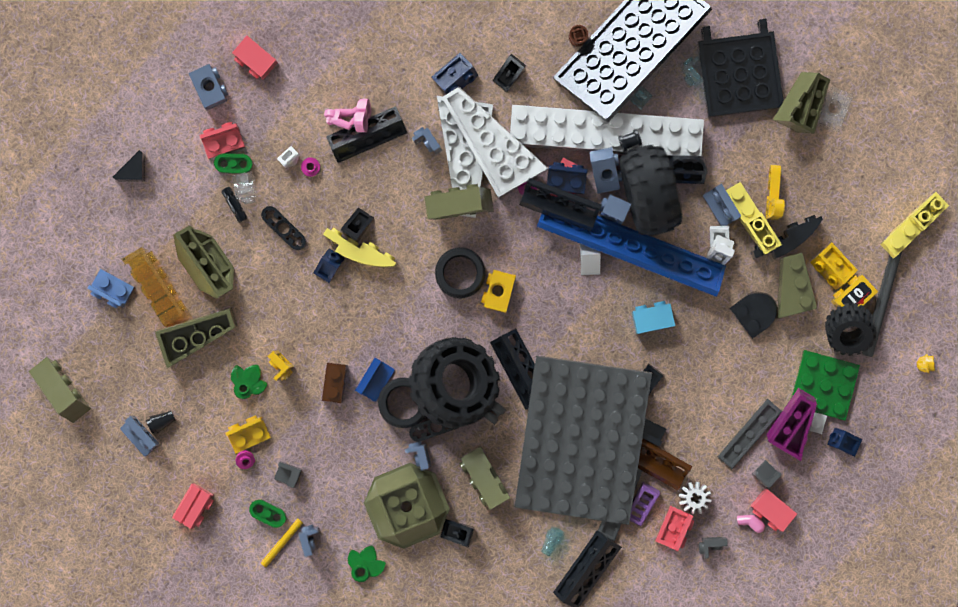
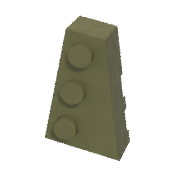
(804, 103)
(458, 202)
(59, 390)
(484, 478)

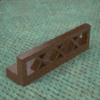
(662, 469)

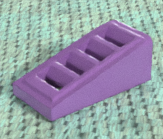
(644, 487)

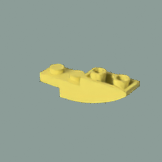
(753, 220)
(914, 225)
(365, 255)

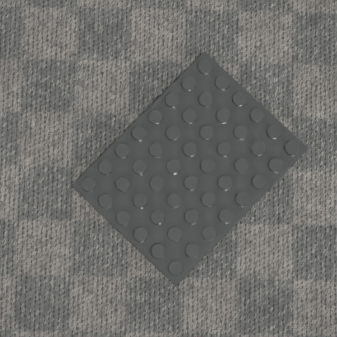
(583, 439)

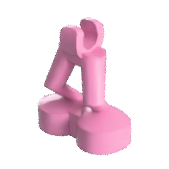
(361, 114)

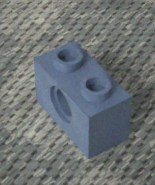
(203, 76)
(601, 161)
(614, 209)

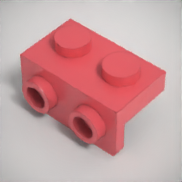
(674, 528)

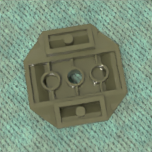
(411, 485)

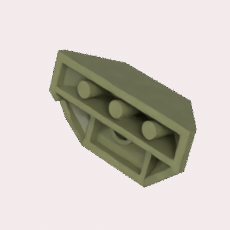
(204, 261)

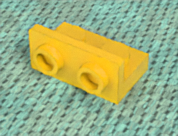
(833, 266)
(278, 361)
(248, 435)

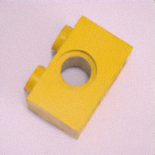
(501, 279)

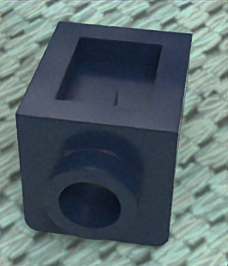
(328, 265)
(844, 441)

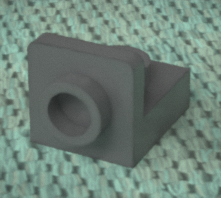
(715, 543)

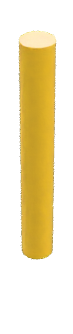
(282, 542)

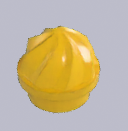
(926, 364)

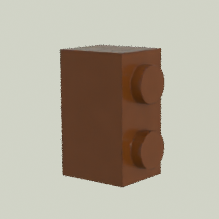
(334, 382)

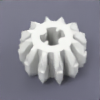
(701, 502)

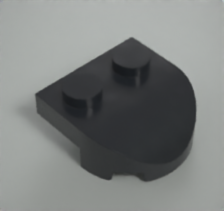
(689, 169)
(755, 312)

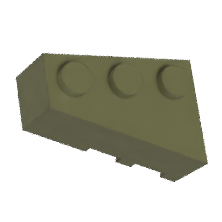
(795, 289)

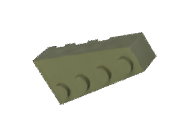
(189, 336)

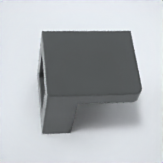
(288, 474)
(766, 474)

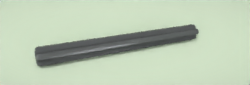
(883, 298)

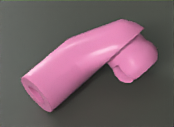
(753, 521)

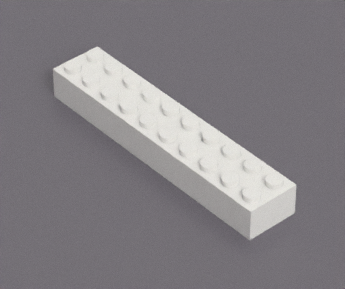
(590, 132)

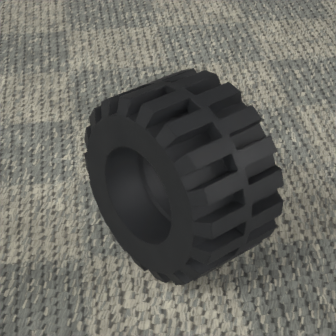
(852, 341)

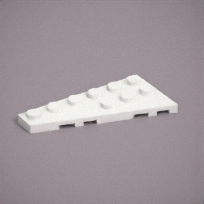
(497, 151)
(462, 162)

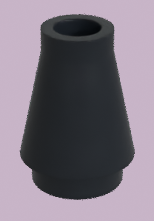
(158, 422)

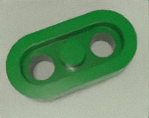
(233, 163)
(267, 514)

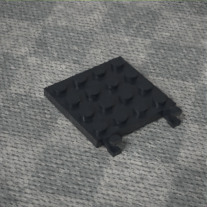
(740, 72)

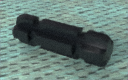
(234, 204)

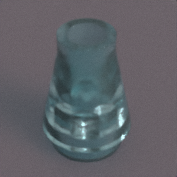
(552, 540)

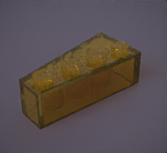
(155, 286)

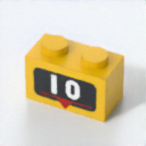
(858, 291)

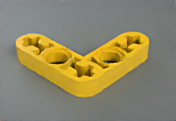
(774, 205)

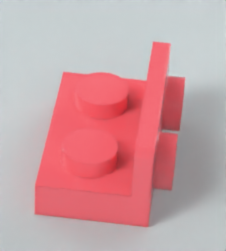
(222, 140)

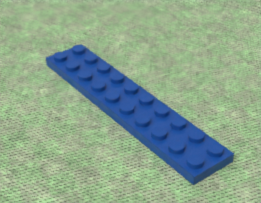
(643, 252)

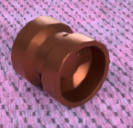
(580, 38)

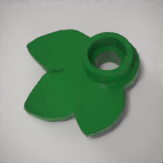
(248, 378)
(367, 561)

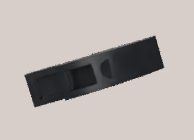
(794, 236)

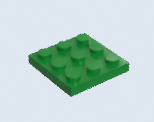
(828, 381)

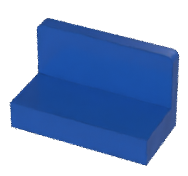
(375, 379)

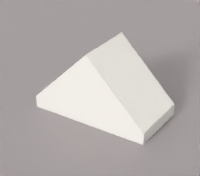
(589, 260)

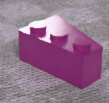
(793, 424)

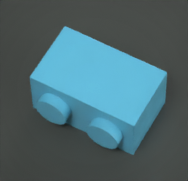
(653, 318)

